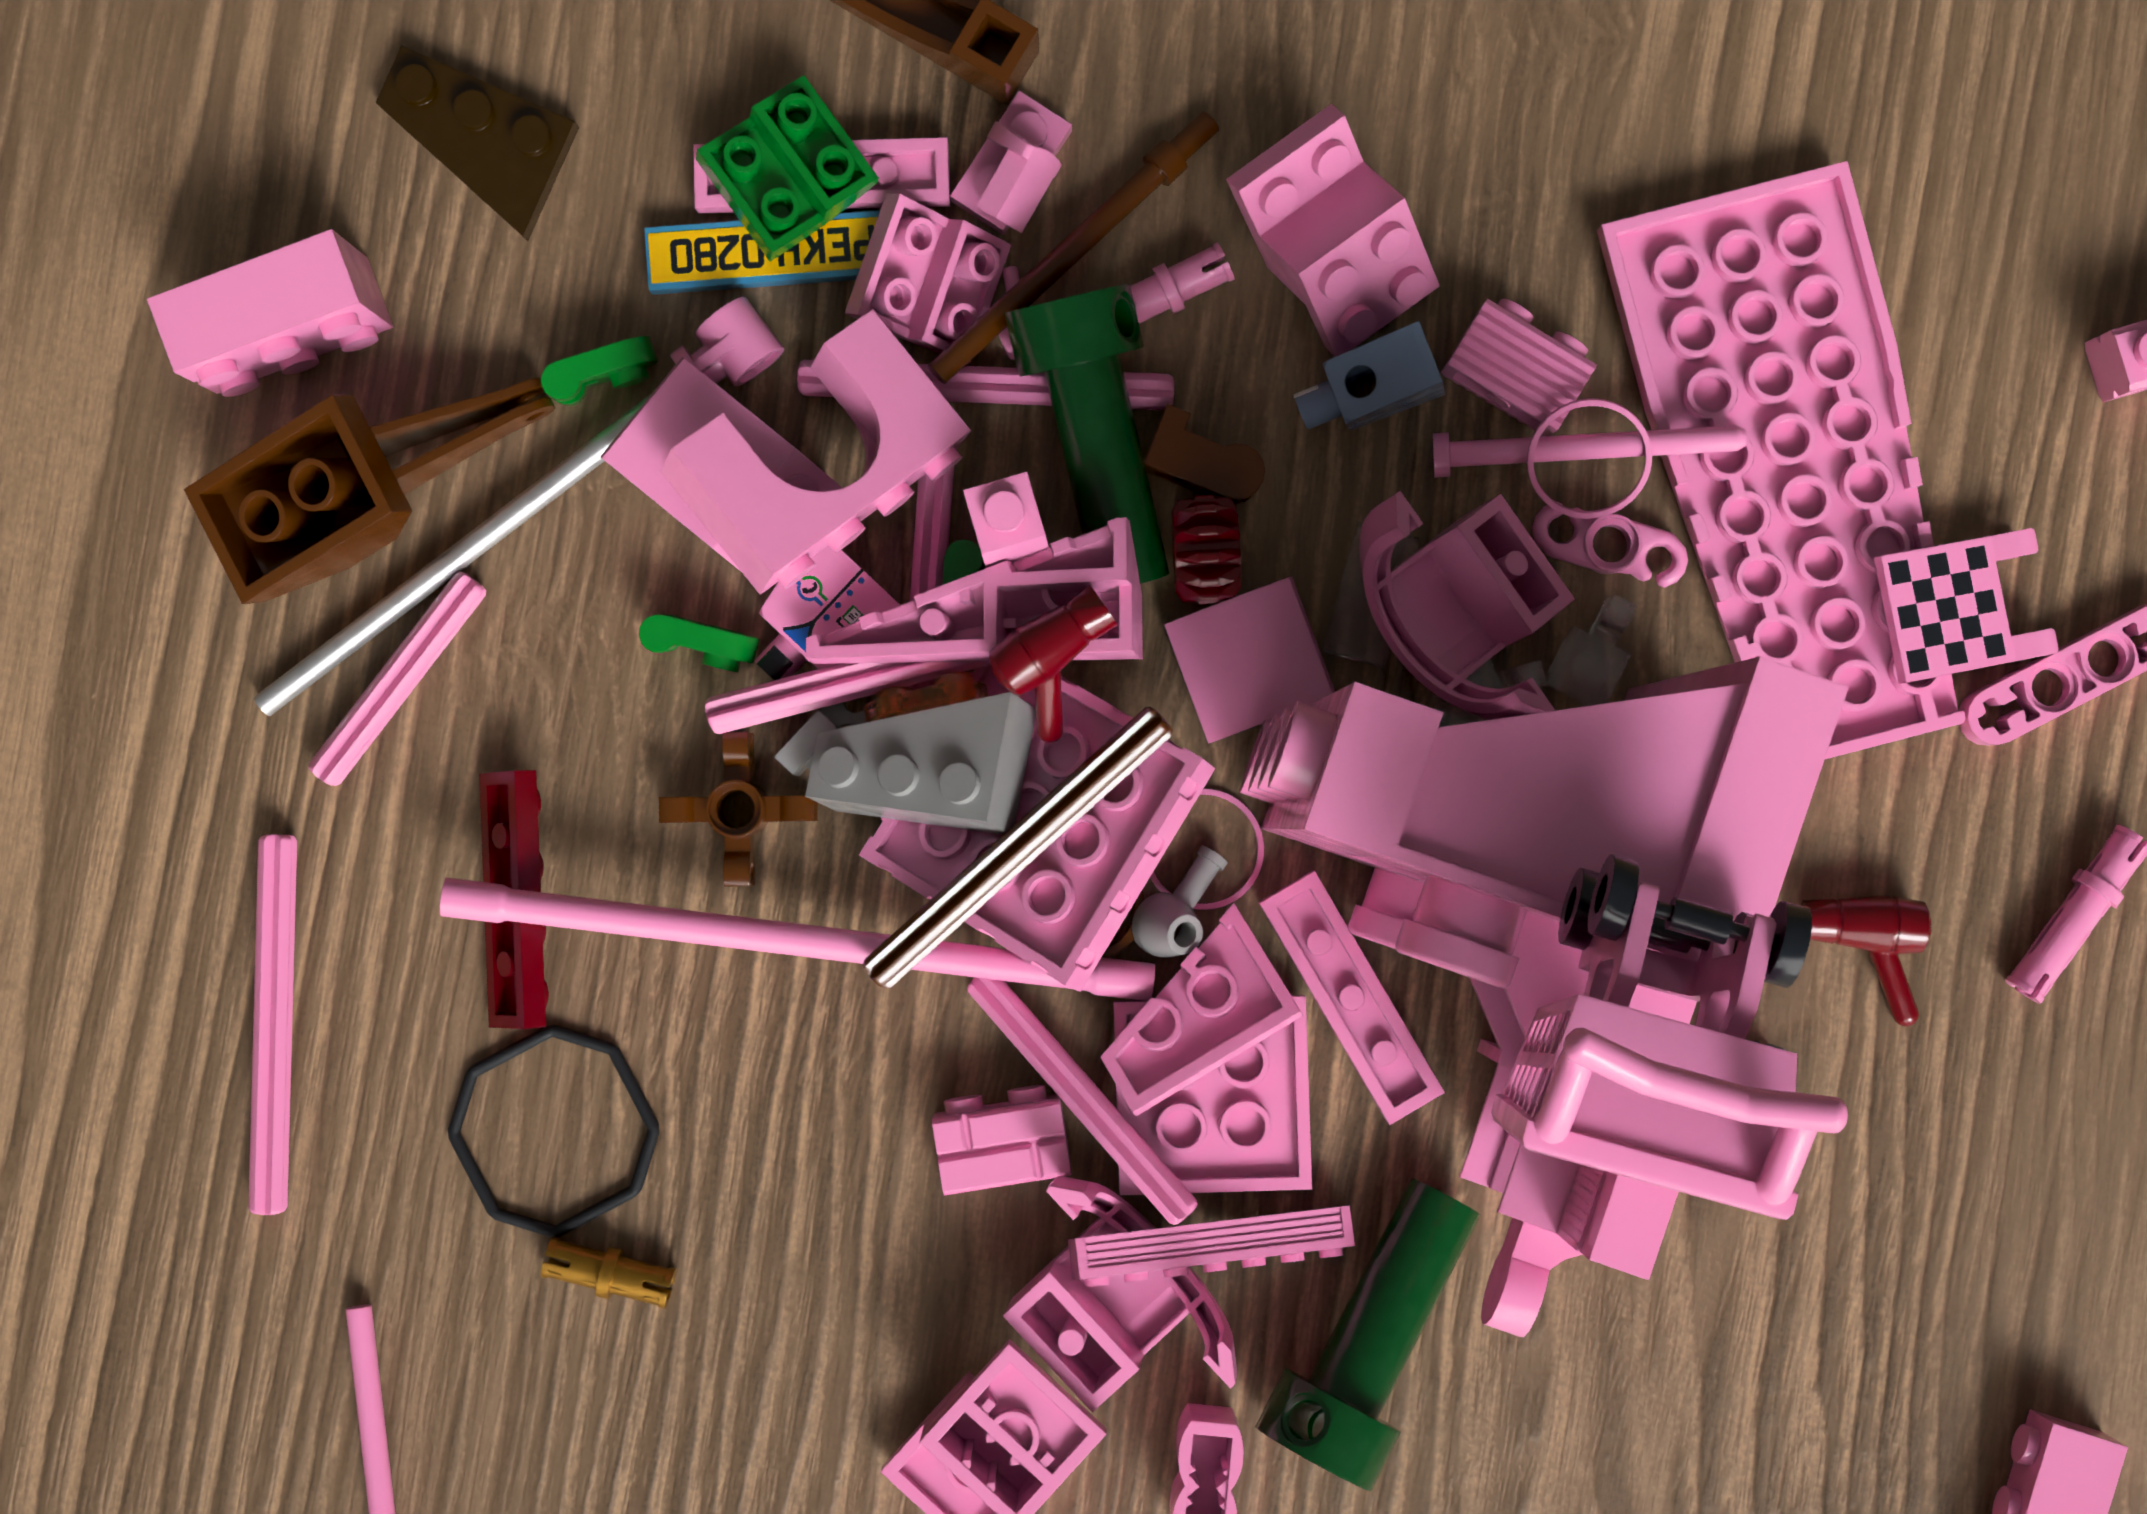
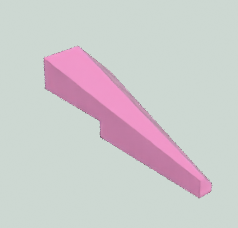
(979, 610)

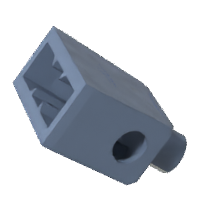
(1403, 377)

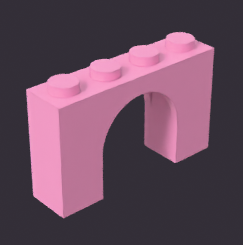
(779, 527)

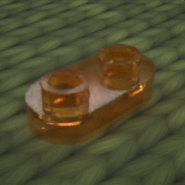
(948, 690)

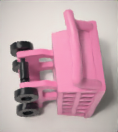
(1659, 1094)

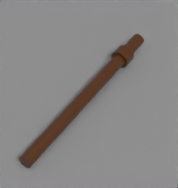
(1161, 166)

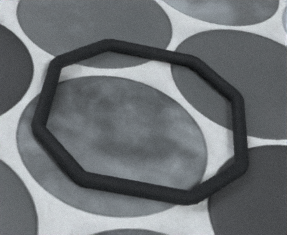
(473, 1171)

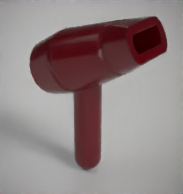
(1042, 648)
(1883, 928)

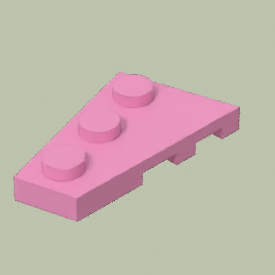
(1202, 1018)

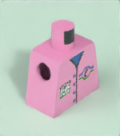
(819, 603)

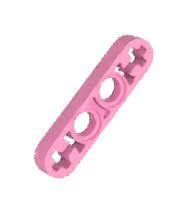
(2072, 668)

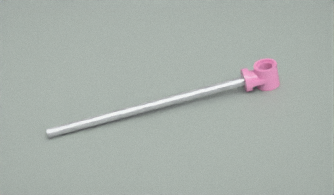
(734, 346)

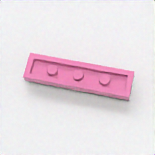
(904, 166)
(1351, 997)

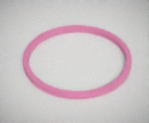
(1601, 512)
(1260, 854)

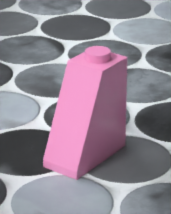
(1006, 519)

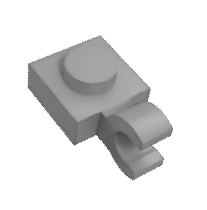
(799, 750)

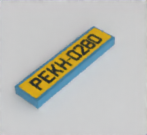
(729, 258)

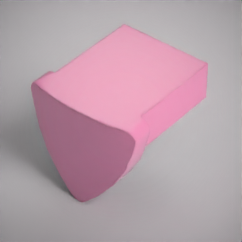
(1018, 179)

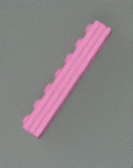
(1211, 1245)

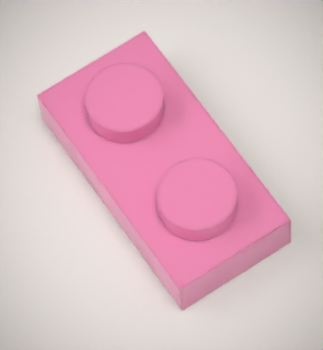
(1029, 121)

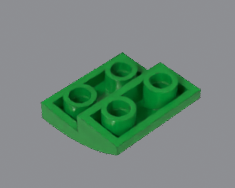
(787, 168)

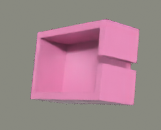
(271, 314)

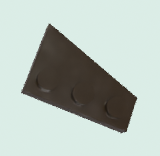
(482, 134)

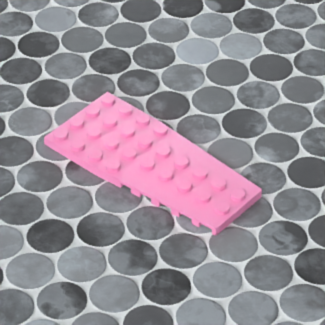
(1777, 323)

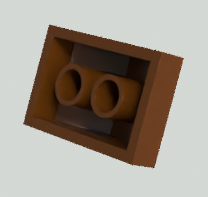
(323, 492)

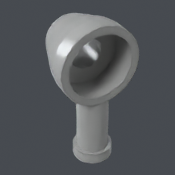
(1163, 912)

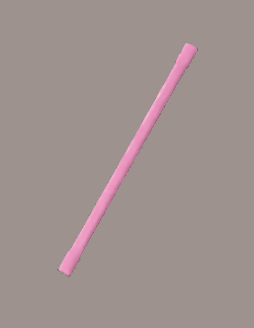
(500, 903)

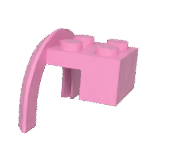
(1460, 600)
(1102, 1332)

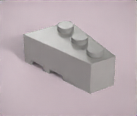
(930, 766)

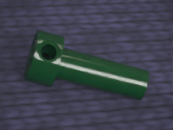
(1079, 351)
(1337, 1410)

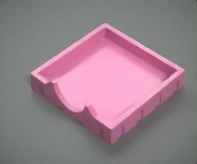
(1085, 883)

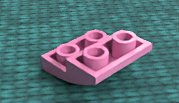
(926, 273)
(1249, 659)

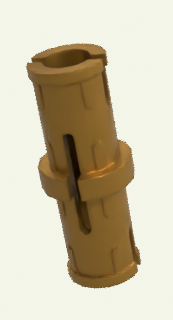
(608, 1272)

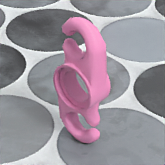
(1639, 540)

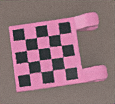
(1950, 607)

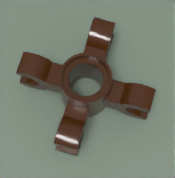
(738, 776)

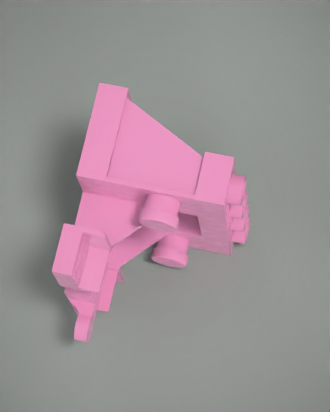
(1476, 856)

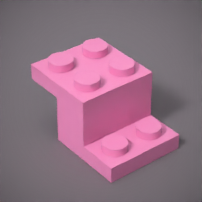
(1334, 231)
(995, 1442)

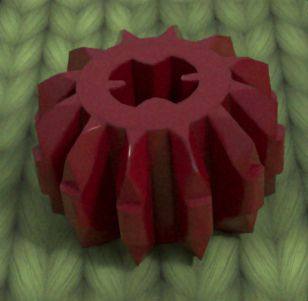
(1206, 549)

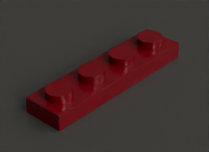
(512, 858)

